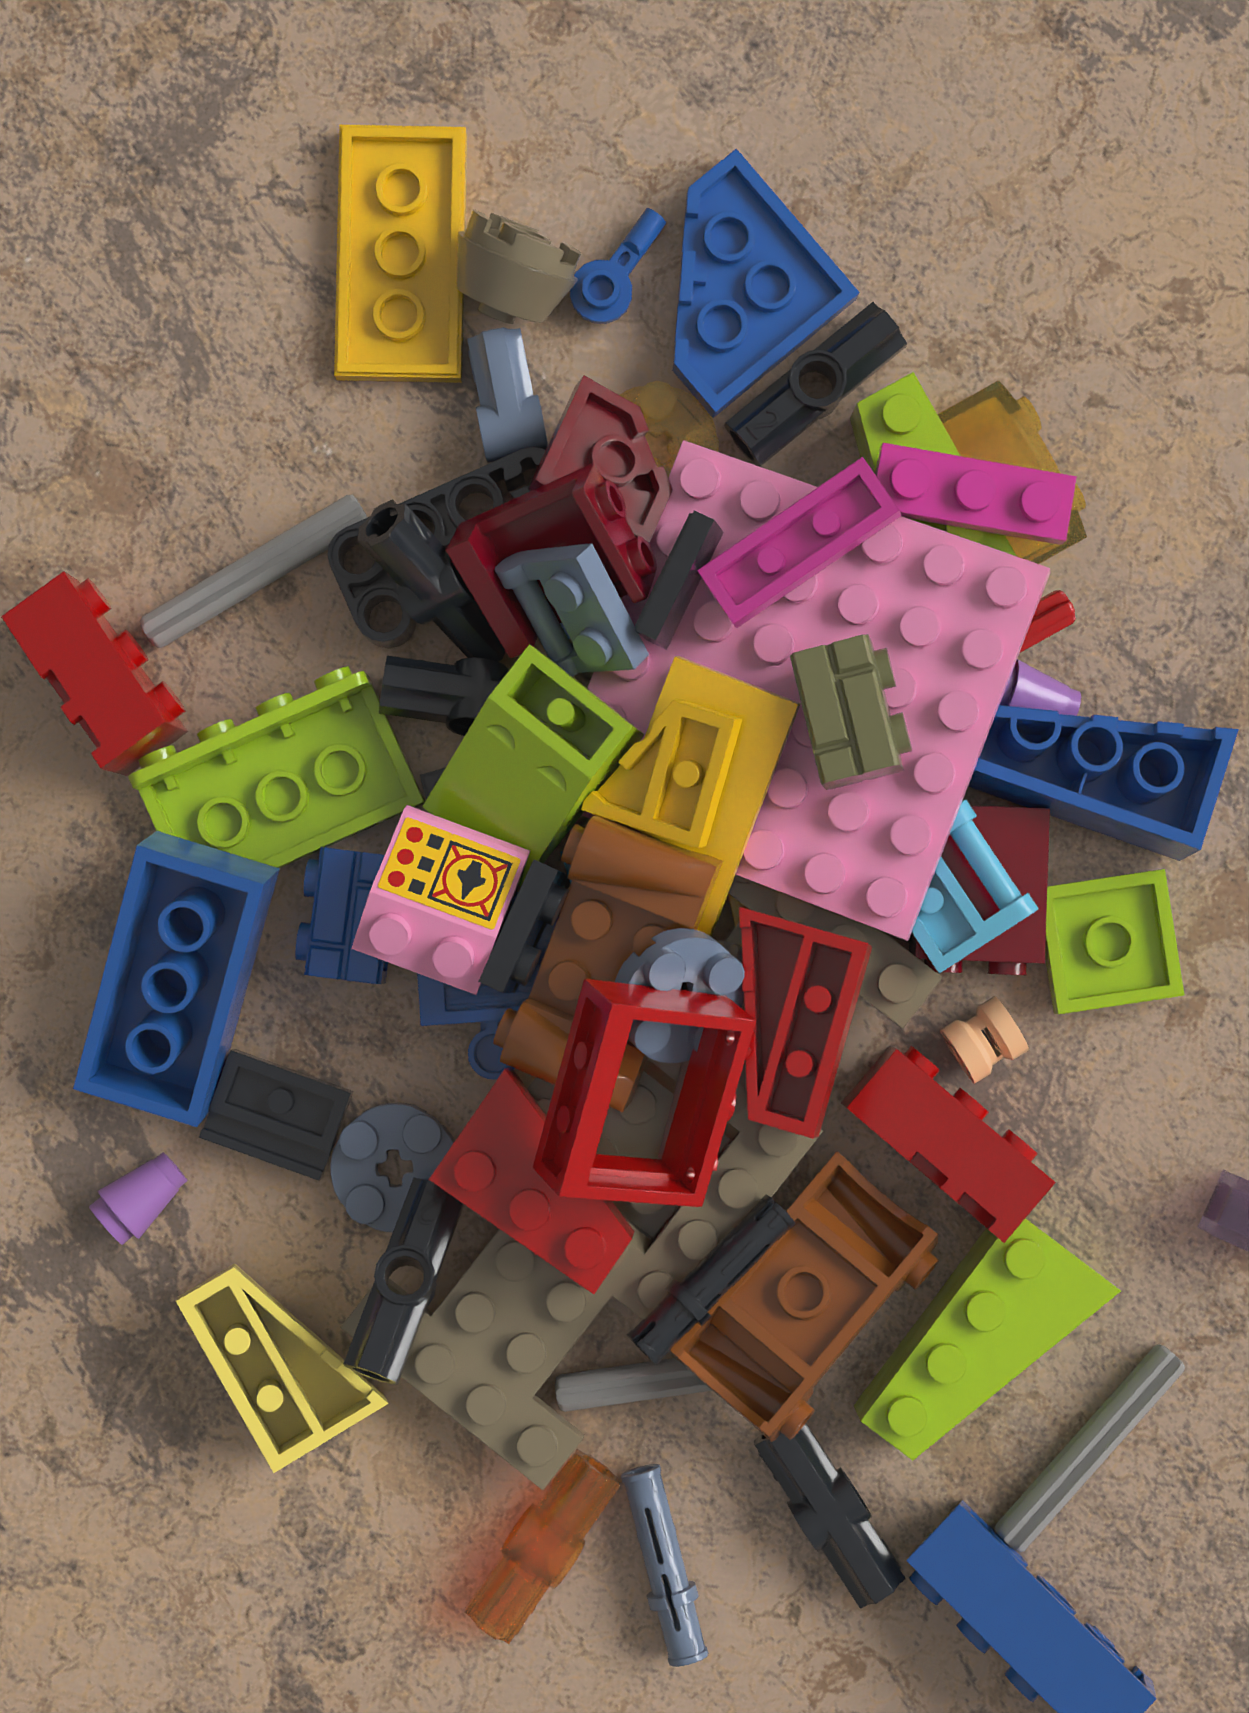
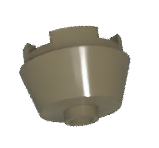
(513, 268)

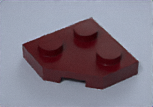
(610, 433)

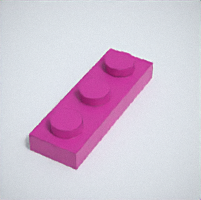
(977, 493)
(799, 542)

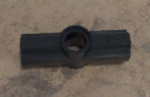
(847, 362)
(428, 579)
(439, 690)
(391, 1319)
(832, 1515)

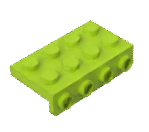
(286, 778)

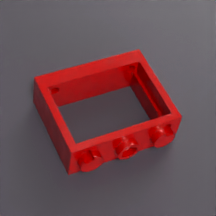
(588, 1078)

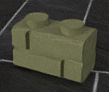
(849, 711)

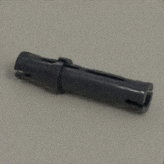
(710, 1279)

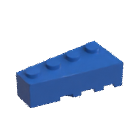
(1109, 774)
(1024, 1620)

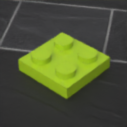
(1111, 942)

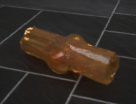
(542, 1546)

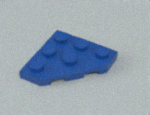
(746, 285)

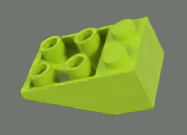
(532, 758)

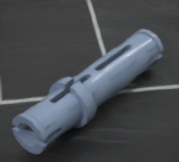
(671, 1591)

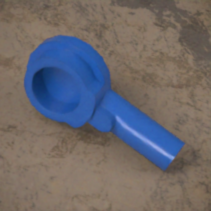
(604, 285)

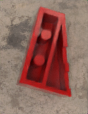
(96, 672)
(803, 998)
(949, 1140)
(495, 1178)

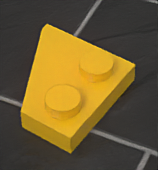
(672, 776)

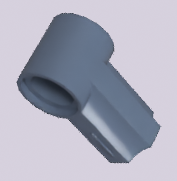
(508, 410)

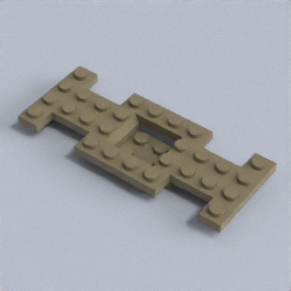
(521, 1316)

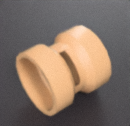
(971, 1046)

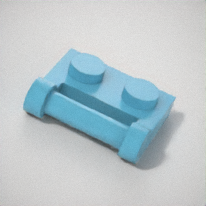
(948, 921)

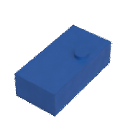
(175, 977)

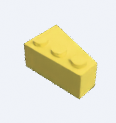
(275, 1367)

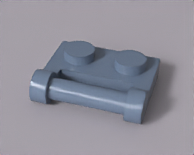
(584, 602)

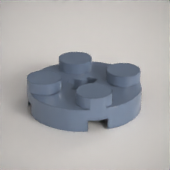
(679, 958)
(365, 1144)

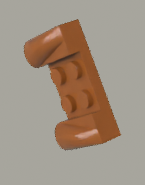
(618, 900)
(807, 1299)

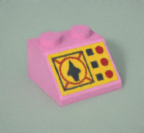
(440, 899)

